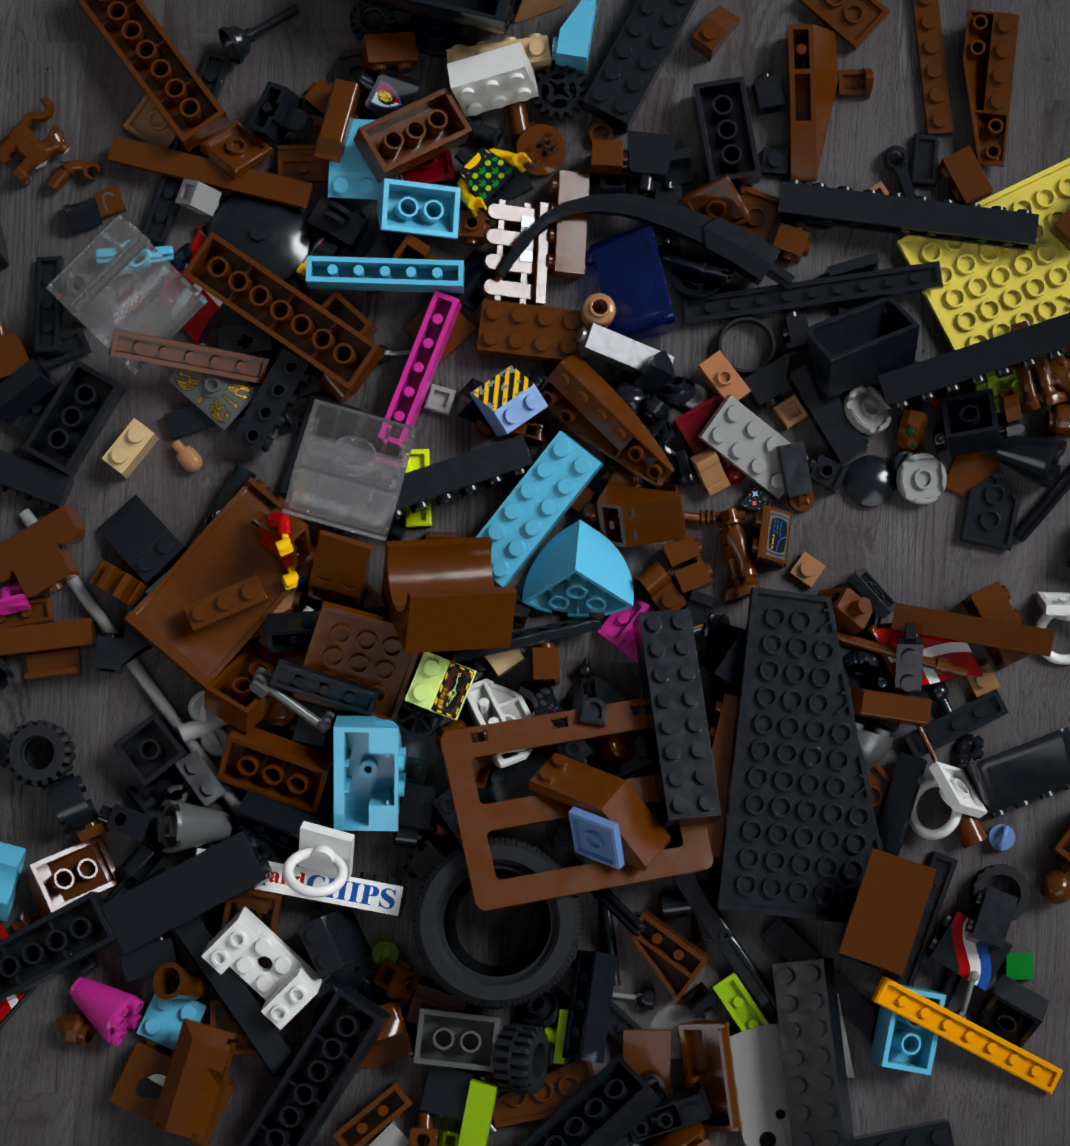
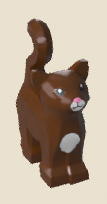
(24, 142)

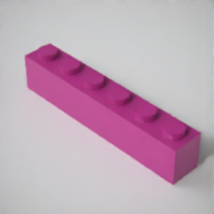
(424, 359)

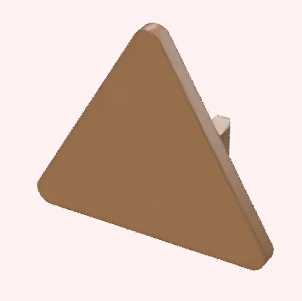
(532, 8)

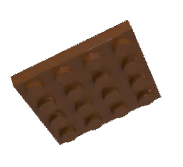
(363, 651)

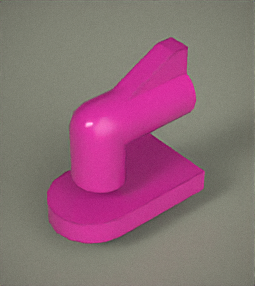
(13, 599)

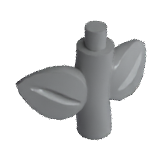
(204, 726)

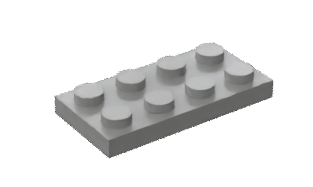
(746, 444)

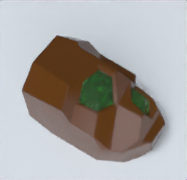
(911, 430)

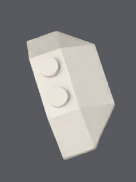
(495, 704)

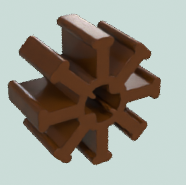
(117, 583)

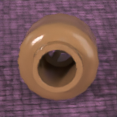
(598, 309)

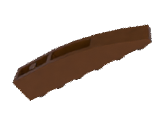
(989, 79)
(810, 95)
(603, 419)

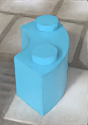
(11, 865)

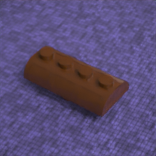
(710, 1061)

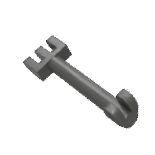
(261, 687)

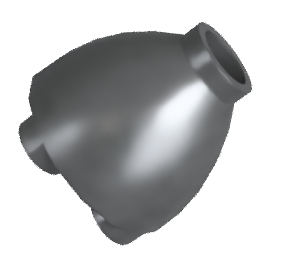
(873, 744)

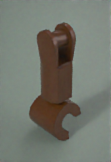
(487, 432)

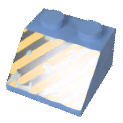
(508, 400)

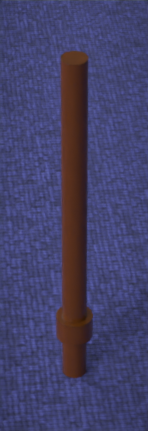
(938, 665)

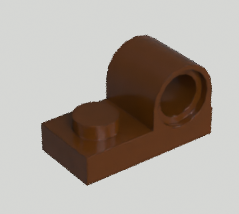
(660, 588)

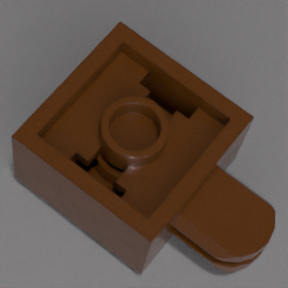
(262, 904)

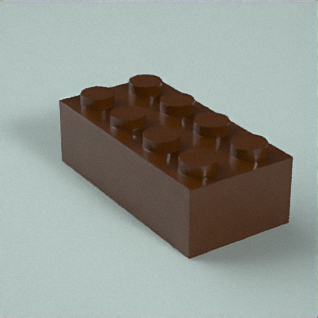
(412, 135)
(527, 332)
(276, 768)

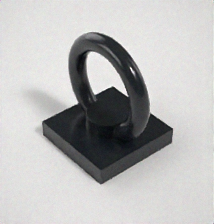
(866, 586)

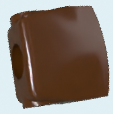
(393, 1041)

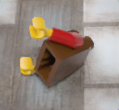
(285, 538)

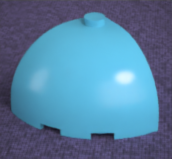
(579, 575)

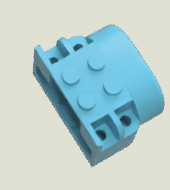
(367, 773)

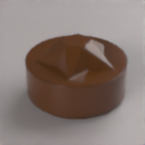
(802, 502)

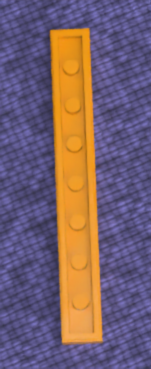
(966, 1035)

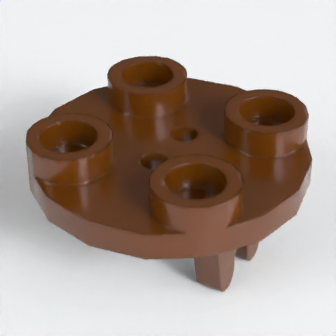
(549, 141)

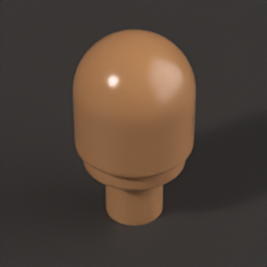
(187, 456)

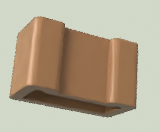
(710, 471)

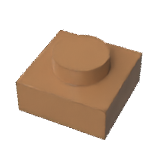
(807, 569)
(983, 684)

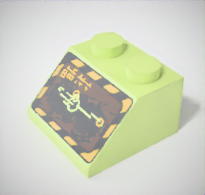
(440, 685)

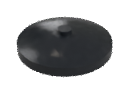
(265, 232)

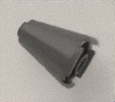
(190, 826)

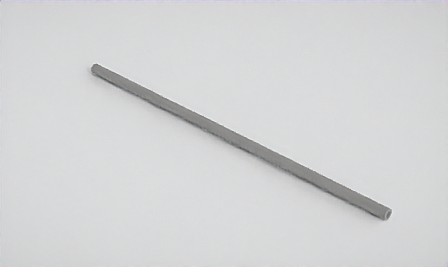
(151, 687)

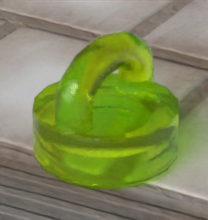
(386, 950)

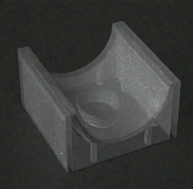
(127, 287)
(349, 470)

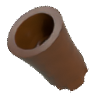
(179, 983)

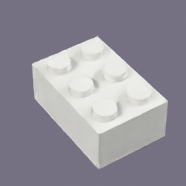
(492, 79)

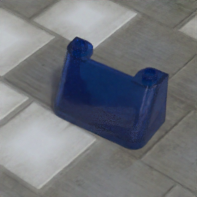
(635, 281)

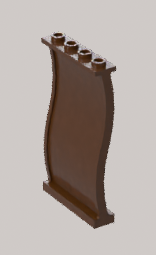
(218, 558)

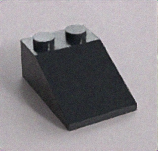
(142, 540)

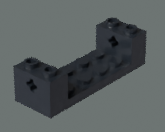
(513, 780)

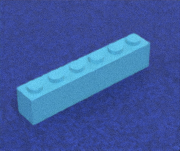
(385, 274)

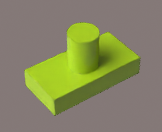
(557, 1036)

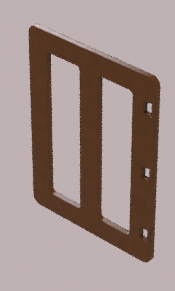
(479, 819)

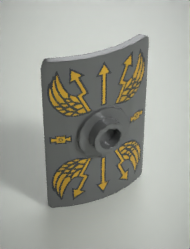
(215, 395)

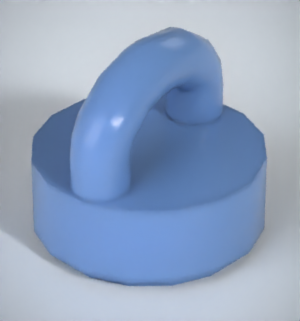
(1001, 837)

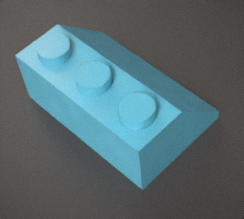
(418, 208)

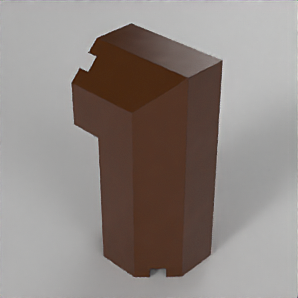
(194, 1079)

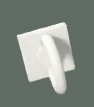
(1054, 606)
(956, 792)
(322, 851)

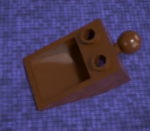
(637, 515)
(340, 570)

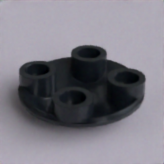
(870, 480)

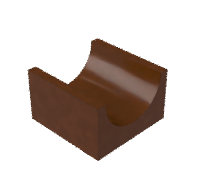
(446, 595)
(888, 912)

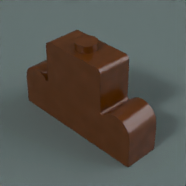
(40, 553)

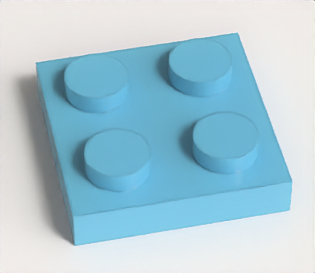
(165, 1018)

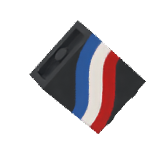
(964, 956)

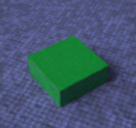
(1019, 966)

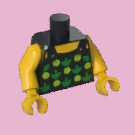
(486, 175)

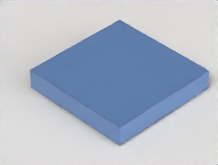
(596, 838)

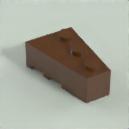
(669, 954)

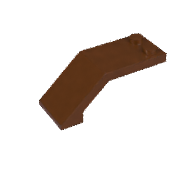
(607, 797)

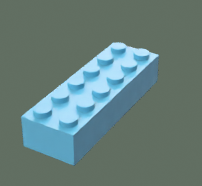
(537, 505)

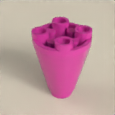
(107, 1008)

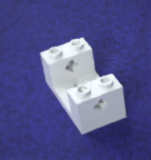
(284, 986)

